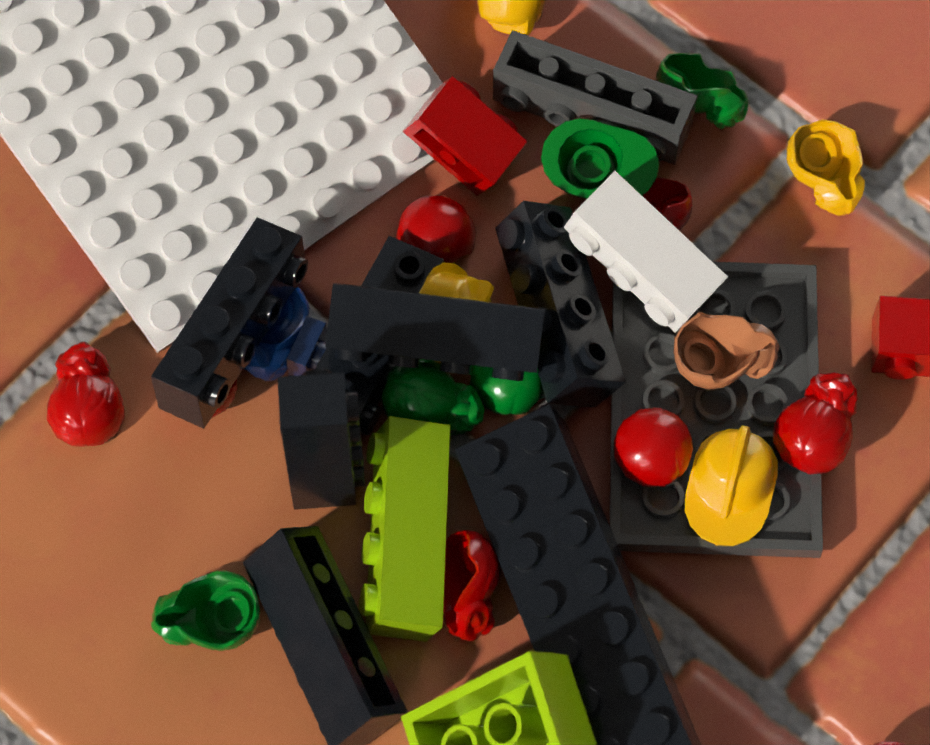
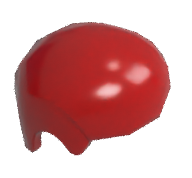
(438, 227)
(653, 447)

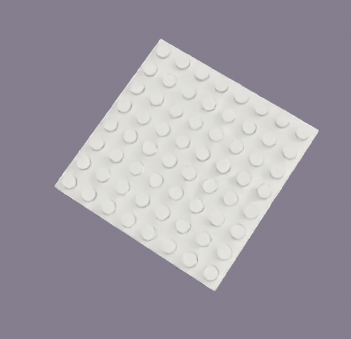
(193, 117)

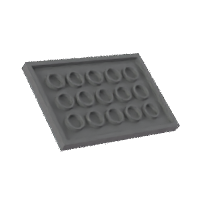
(654, 517)

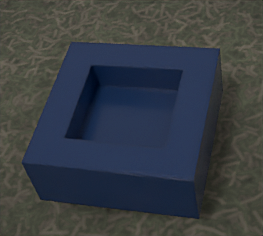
(307, 347)

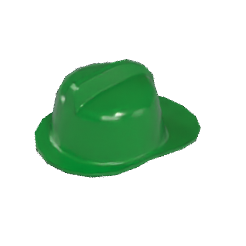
(586, 152)

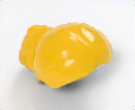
(830, 162)

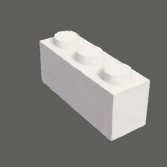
(644, 252)

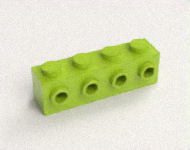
(406, 529)

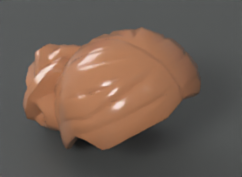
(722, 348)

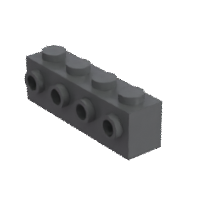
(572, 86)

